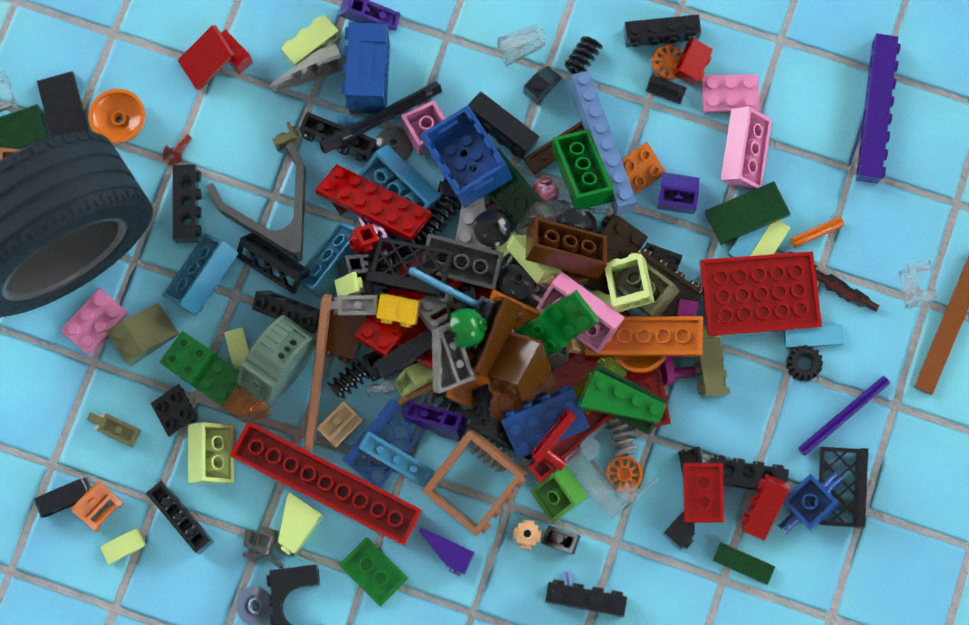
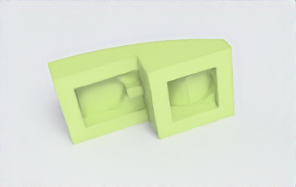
(237, 346)
(123, 546)

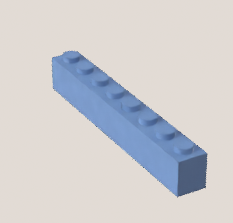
(594, 119)

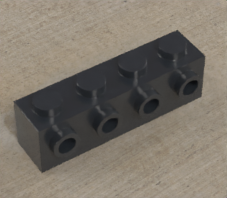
(661, 30)
(503, 126)
(318, 129)
(585, 599)

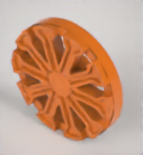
(666, 61)
(624, 473)

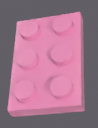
(729, 92)
(92, 321)

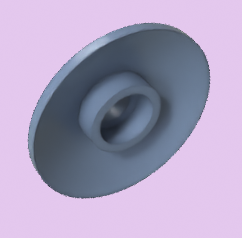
(259, 599)

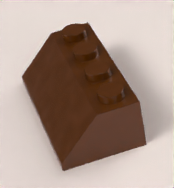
(496, 336)

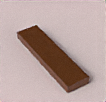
(543, 156)

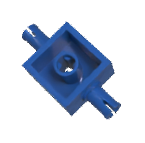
(810, 489)

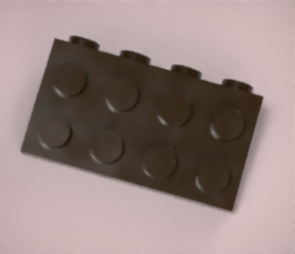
(621, 241)
(688, 290)

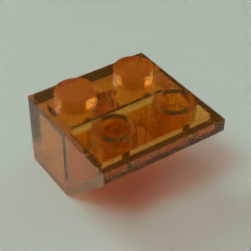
(244, 406)

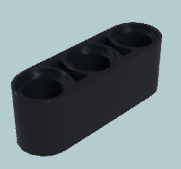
(62, 497)

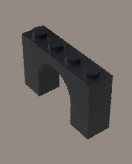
(285, 581)

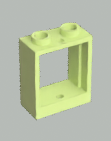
(632, 300)

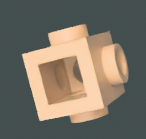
(523, 541)

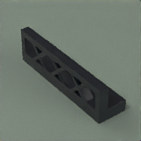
(270, 255)

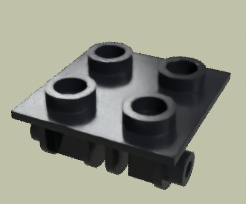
(174, 410)

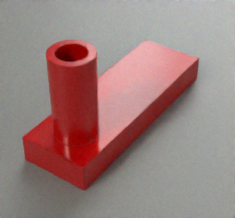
(543, 451)

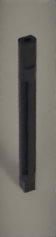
(380, 117)

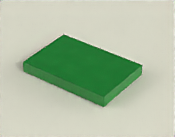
(373, 571)

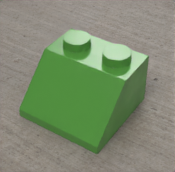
(559, 493)

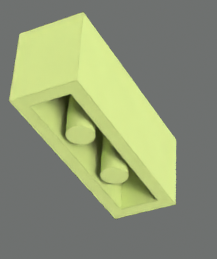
(310, 40)

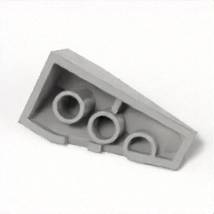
(318, 65)

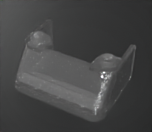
(596, 483)

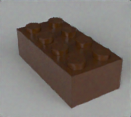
(566, 248)

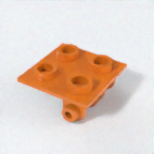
(642, 167)

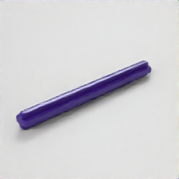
(844, 415)

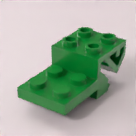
(560, 322)
(201, 368)

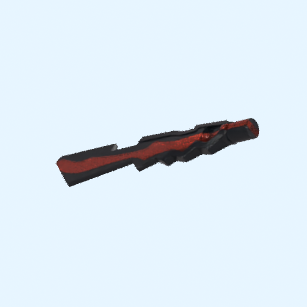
(836, 285)

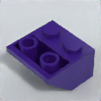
(678, 193)

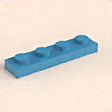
(396, 459)

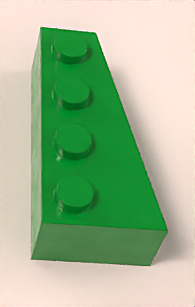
(612, 397)

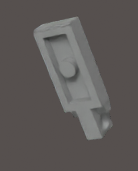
(355, 305)

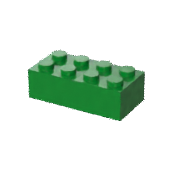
(582, 169)

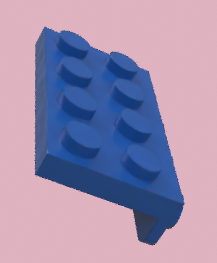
(534, 419)

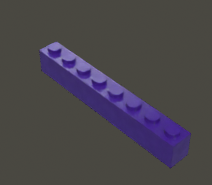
(877, 108)

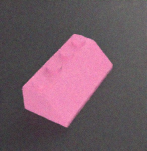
(746, 148)
(610, 320)

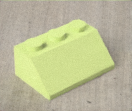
(209, 453)

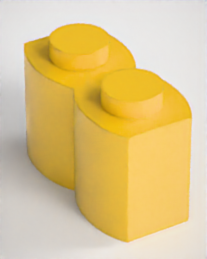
(398, 309)

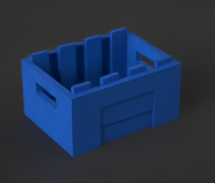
(366, 67)
(460, 134)

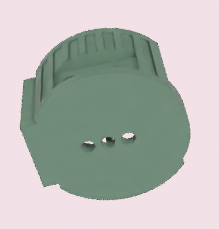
(276, 359)

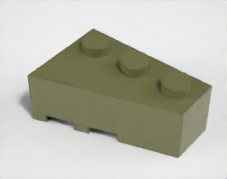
(711, 370)

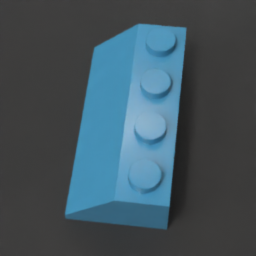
(387, 165)
(323, 263)
(201, 274)

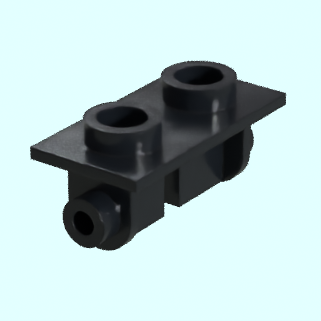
(666, 89)
(480, 403)

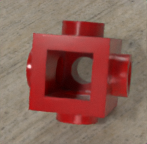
(363, 239)

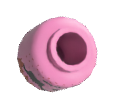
(546, 189)

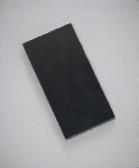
(62, 104)

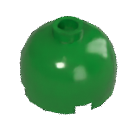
(468, 327)

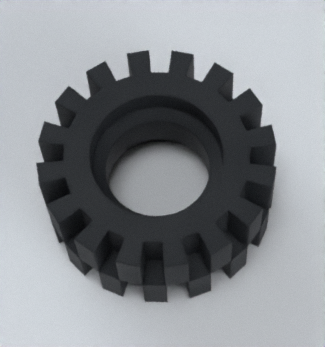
(804, 374)

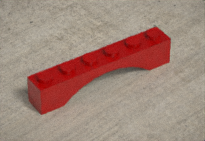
(563, 448)

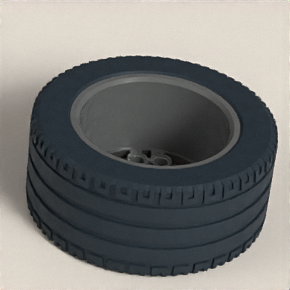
(64, 217)

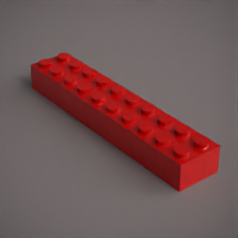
(326, 483)

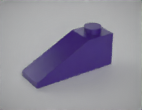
(369, 12)
(437, 420)
(452, 554)

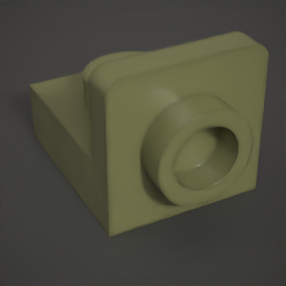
(285, 138)

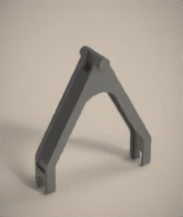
(287, 239)

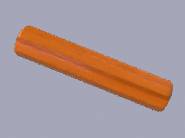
(817, 231)

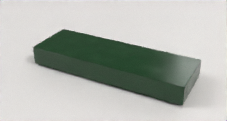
(743, 563)

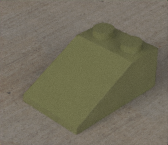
(664, 291)
(142, 333)

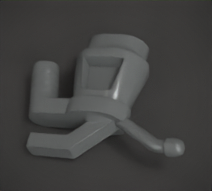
(264, 542)

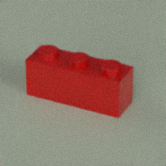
(764, 507)

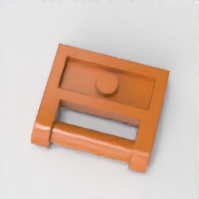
(93, 502)

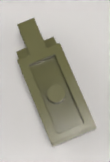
(115, 428)

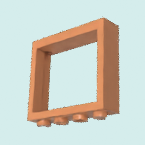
(506, 496)

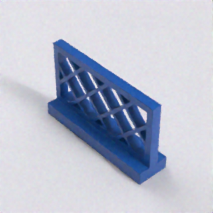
(375, 428)

